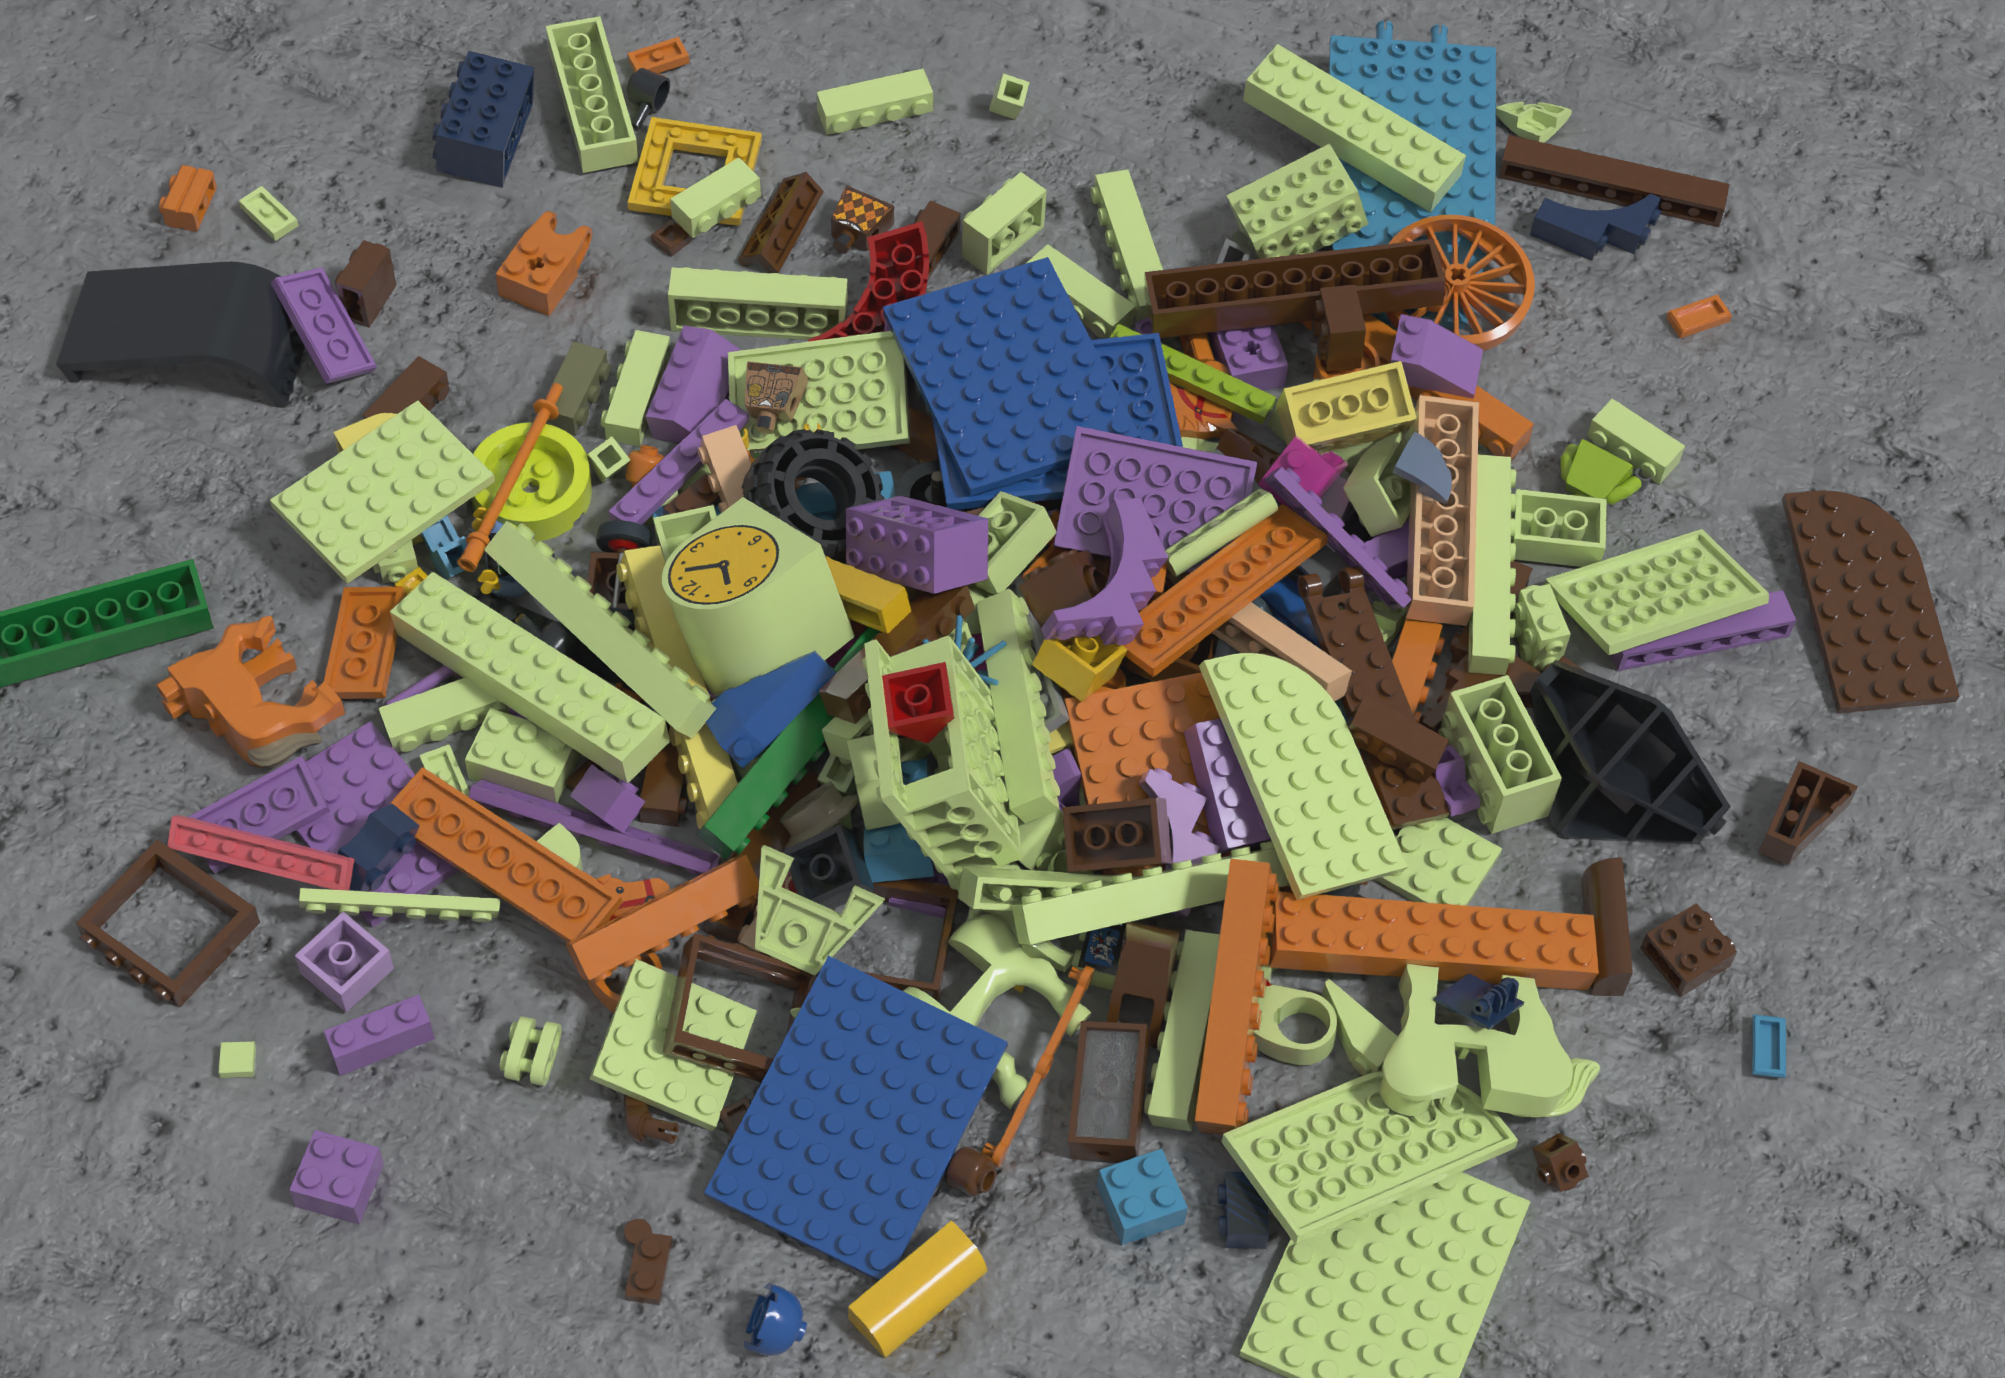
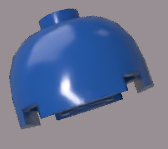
(775, 1322)

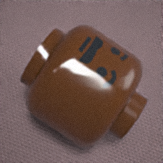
(971, 1171)

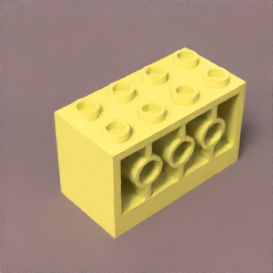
(1348, 408)

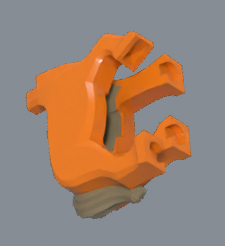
(228, 696)

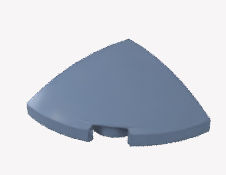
(1425, 466)

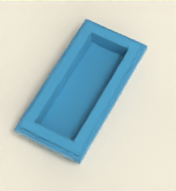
(1768, 1046)

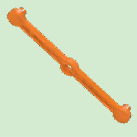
(1083, 979)

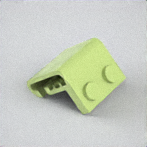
(1041, 840)

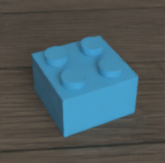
(1141, 1196)

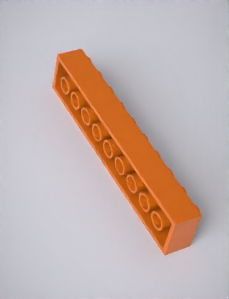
(1459, 939)

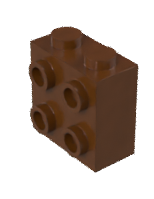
(366, 282)
(1689, 949)

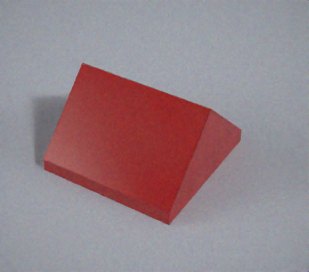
(918, 701)

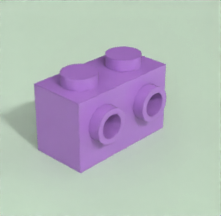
(608, 798)

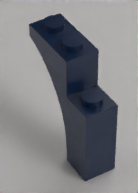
(1590, 230)

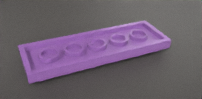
(1351, 547)

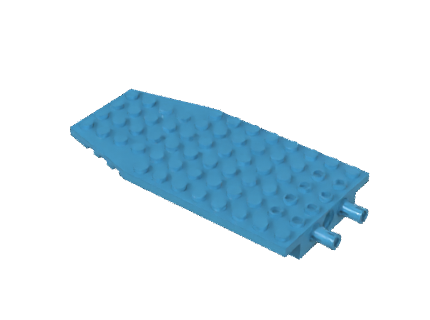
(1448, 95)

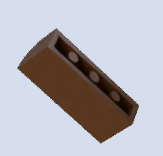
(1606, 899)

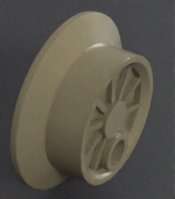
(816, 813)

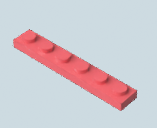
(260, 853)

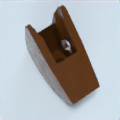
(1145, 971)

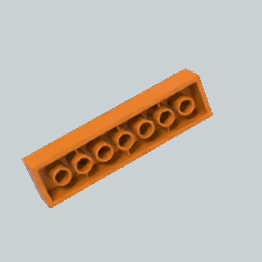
(1235, 996)

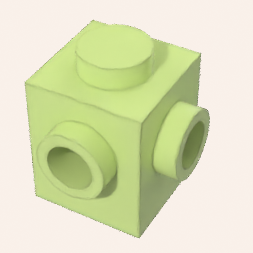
(397, 564)

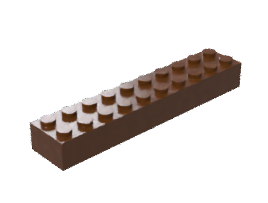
(1287, 286)

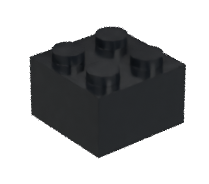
(829, 867)

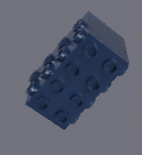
(483, 119)

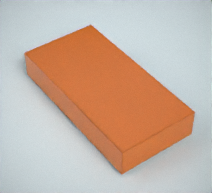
(1698, 316)

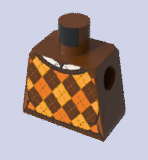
(858, 218)

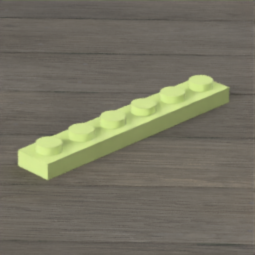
(384, 904)

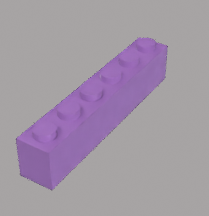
(1745, 628)

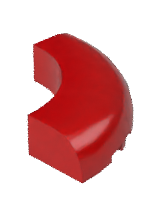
(896, 274)

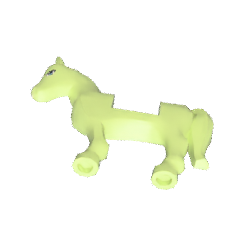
(994, 948)

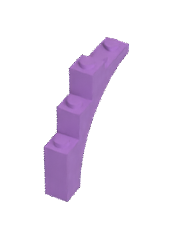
(1134, 561)

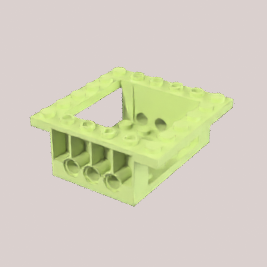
(964, 808)

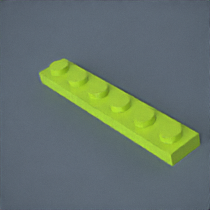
(1212, 382)

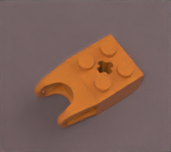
(543, 265)

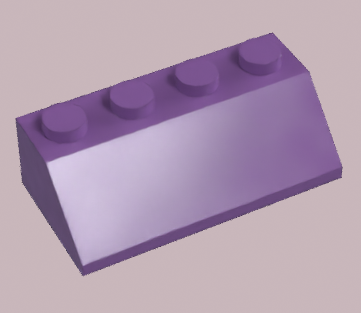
(691, 384)

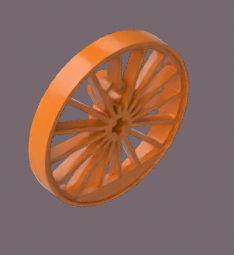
(1466, 285)

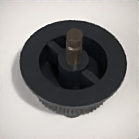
(924, 484)

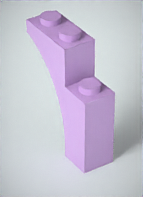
(1183, 810)

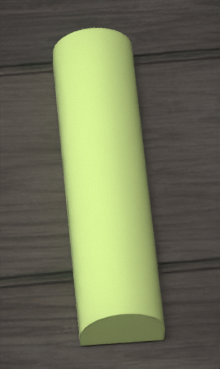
(1220, 531)

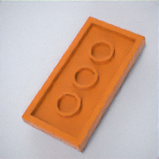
(363, 642)

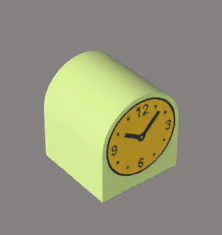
(752, 596)

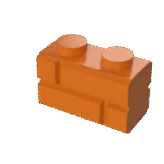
(188, 198)

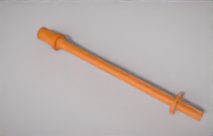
(478, 540)

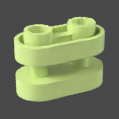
(522, 1036)

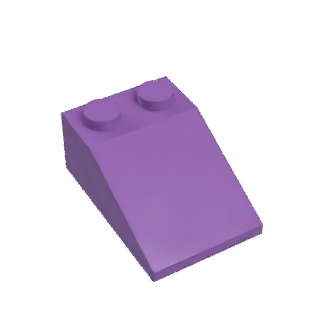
(1436, 357)

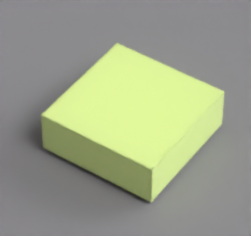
(237, 1059)

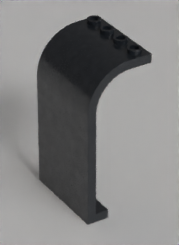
(184, 317)

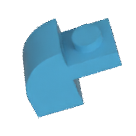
(444, 547)

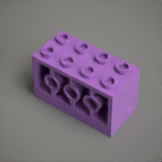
(917, 544)

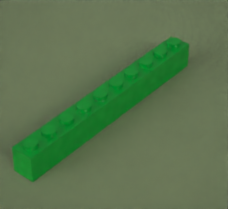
(773, 771)

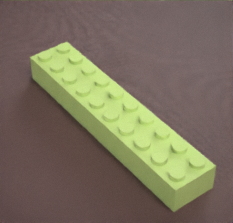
(531, 677)

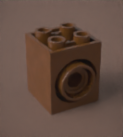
(1064, 584)

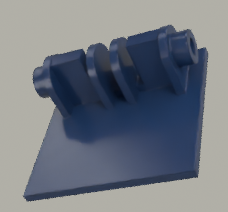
(1481, 1001)

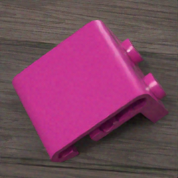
(1314, 470)

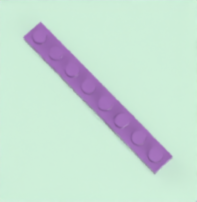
(586, 824)

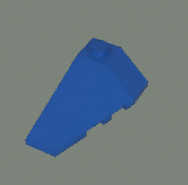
(763, 707)

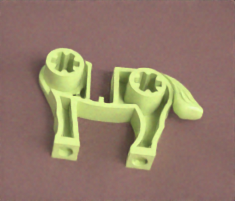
(1518, 1071)

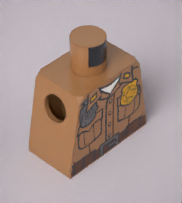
(773, 393)

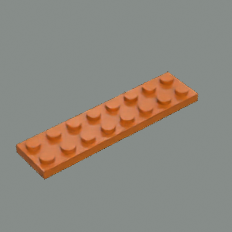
(1222, 588)
(505, 858)

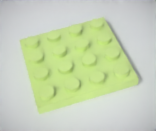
(634, 1044)

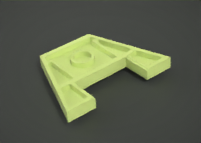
(799, 928)

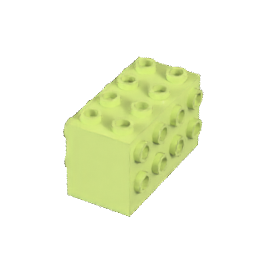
(1299, 207)
(1501, 754)

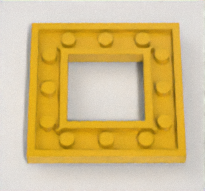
(664, 136)

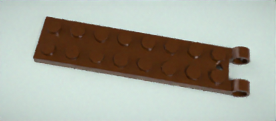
(1357, 643)

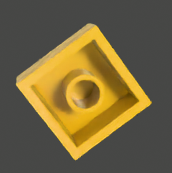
(1079, 663)

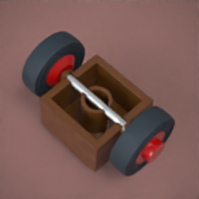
(614, 539)

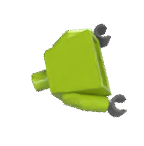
(1598, 474)

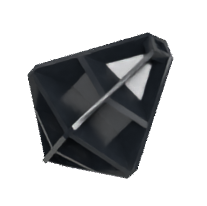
(1621, 763)

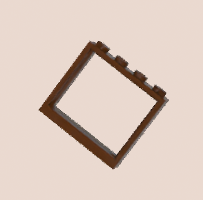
(927, 893)
(737, 958)
(178, 991)

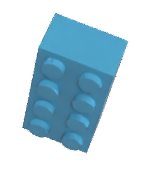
(889, 849)

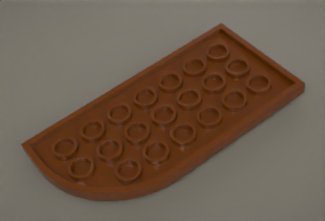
(1868, 604)

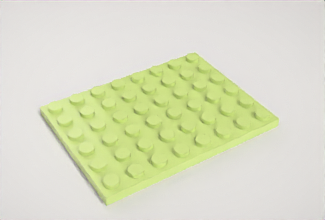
(1390, 1287)

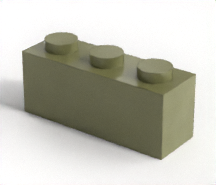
(581, 381)

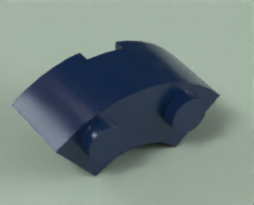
(379, 846)

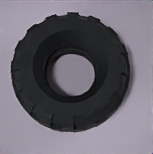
(822, 458)

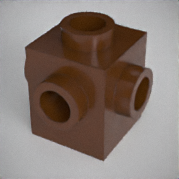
(1560, 1162)

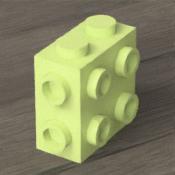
(1540, 627)

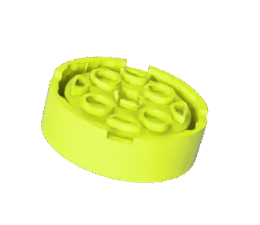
(555, 466)

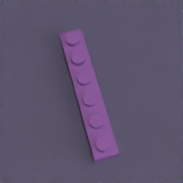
(675, 468)

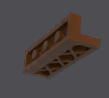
(782, 222)

